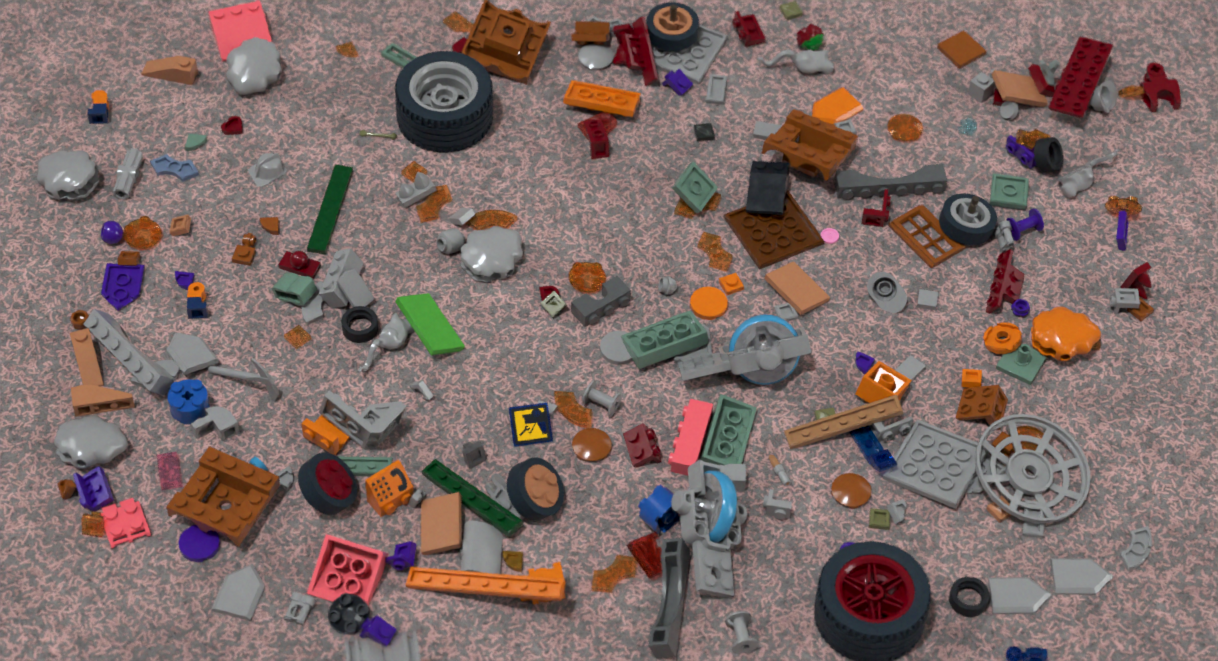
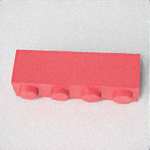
(691, 437)

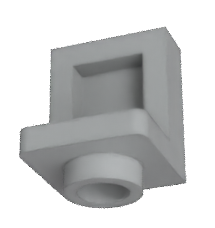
(776, 508)

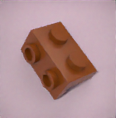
(591, 31)

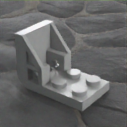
(363, 431)

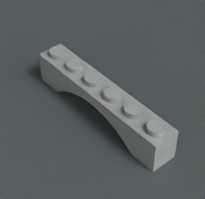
(109, 333)

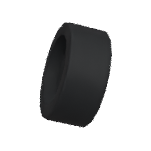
(1048, 154)
(363, 335)
(964, 609)

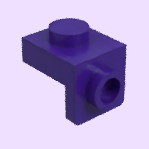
(677, 81)
(403, 556)
(378, 630)

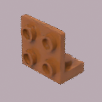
(982, 402)

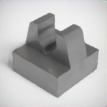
(473, 454)

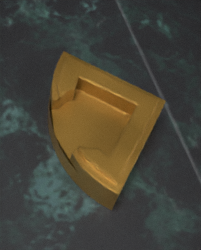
(513, 559)

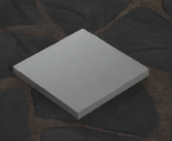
(695, 59)
(935, 464)

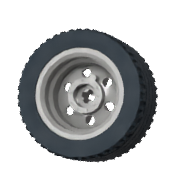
(444, 101)

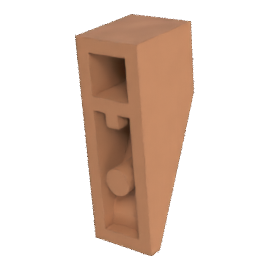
(174, 69)
(86, 357)
(96, 399)

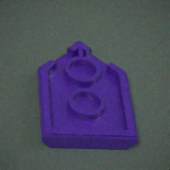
(122, 284)

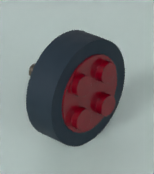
(327, 483)

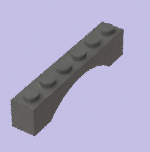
(854, 184)
(666, 628)

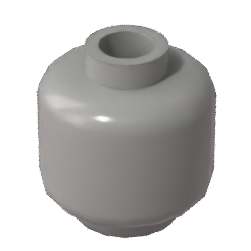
(450, 241)

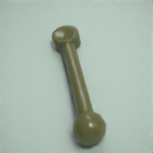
(363, 133)

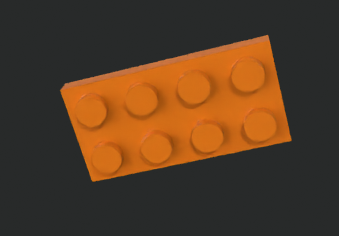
(601, 98)

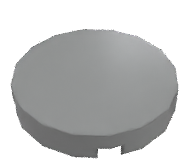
(613, 348)

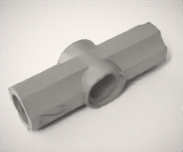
(127, 173)

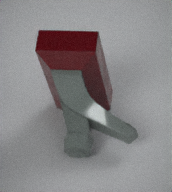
(1043, 76)

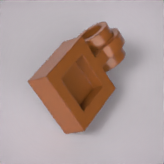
(245, 254)

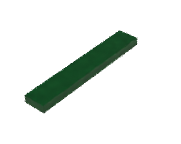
(330, 209)
(472, 498)

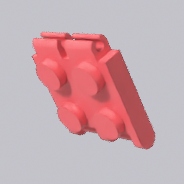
(124, 522)

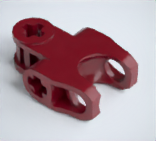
(1158, 86)

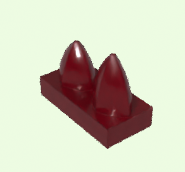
(1138, 279)

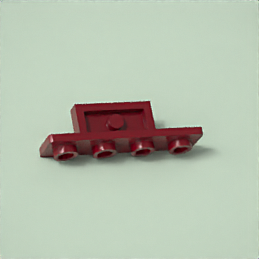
(639, 51)
(1006, 282)

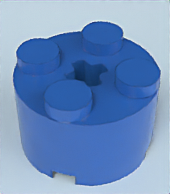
(188, 400)
(658, 511)

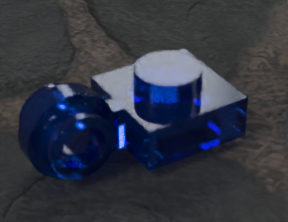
(1030, 654)

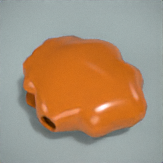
(1063, 333)

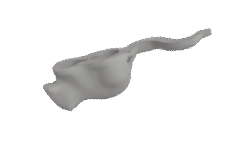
(805, 61)
(1082, 177)
(391, 338)

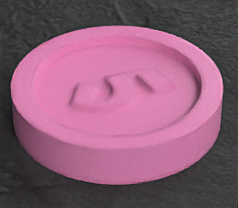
(830, 235)

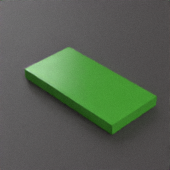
(430, 324)

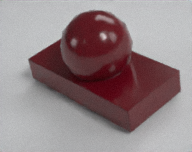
(299, 264)

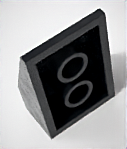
(767, 187)

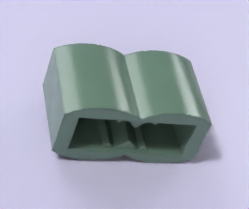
(294, 288)

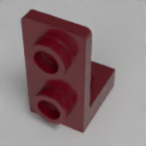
(619, 31)
(598, 139)
(877, 217)

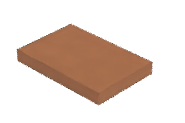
(1018, 88)
(797, 288)
(441, 524)

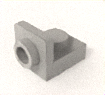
(1124, 299)

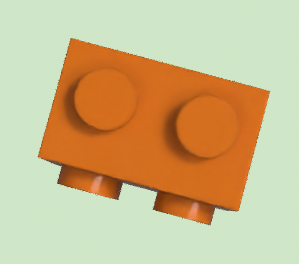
(324, 434)

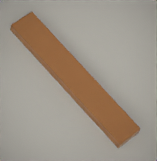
(843, 422)

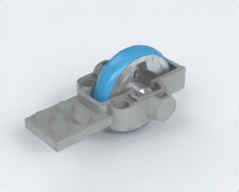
(760, 351)
(710, 525)

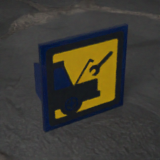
(530, 424)

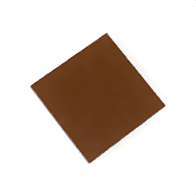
(773, 236)

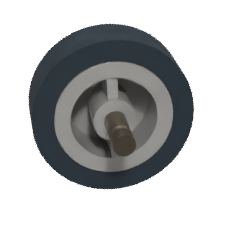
(968, 219)

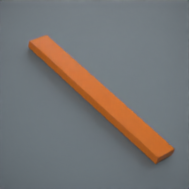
(486, 583)

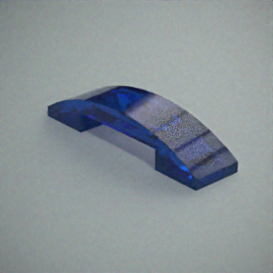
(872, 449)

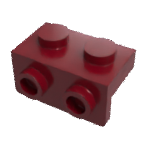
(748, 29)
(642, 445)

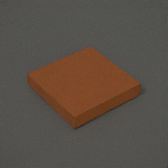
(961, 49)

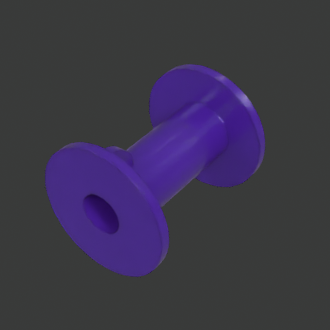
(1034, 220)

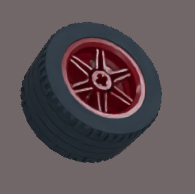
(880, 583)

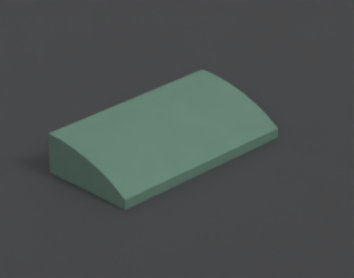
(665, 339)
(728, 431)

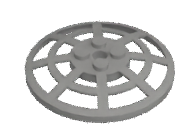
(1037, 463)

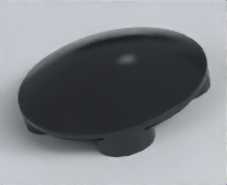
(348, 613)

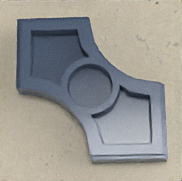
(167, 166)

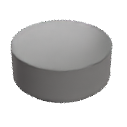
(1009, 110)

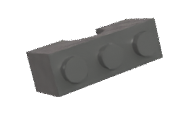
(590, 310)

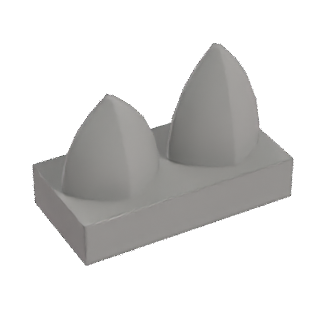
(416, 191)

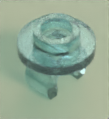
(968, 126)

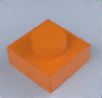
(731, 284)
(971, 378)

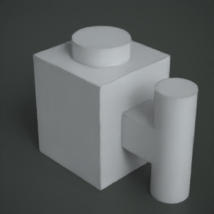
(981, 86)

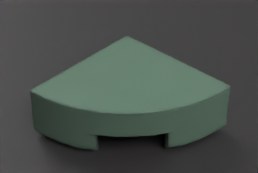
(194, 141)

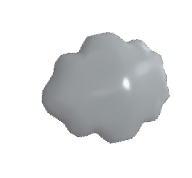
(253, 66)
(67, 174)
(491, 253)
(89, 441)

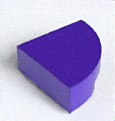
(184, 279)
(864, 362)

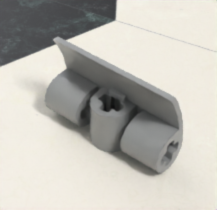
(481, 548)

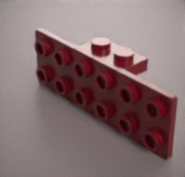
(1080, 77)

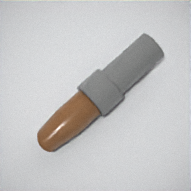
(779, 470)

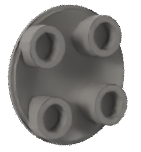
(596, 56)

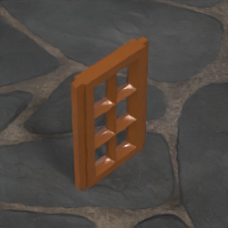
(921, 250)

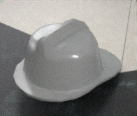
(1104, 97)
(267, 169)
(885, 284)

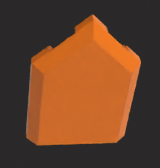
(836, 107)

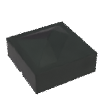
(704, 132)

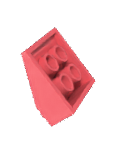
(236, 25)
(346, 569)

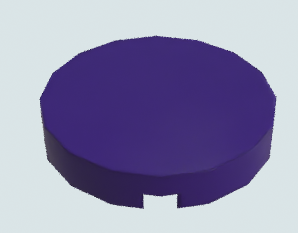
(198, 545)

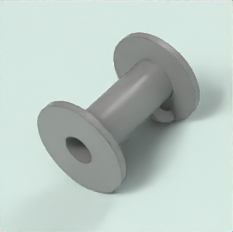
(599, 397)
(739, 621)

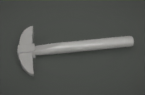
(264, 377)

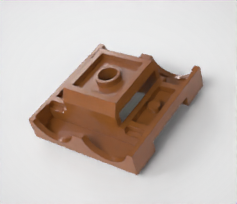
(500, 50)
(819, 145)
(239, 484)

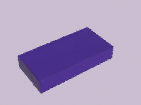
(1122, 230)

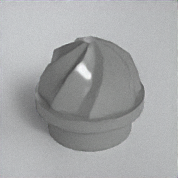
(667, 285)

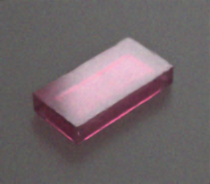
(169, 471)

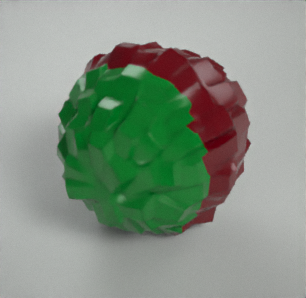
(810, 37)

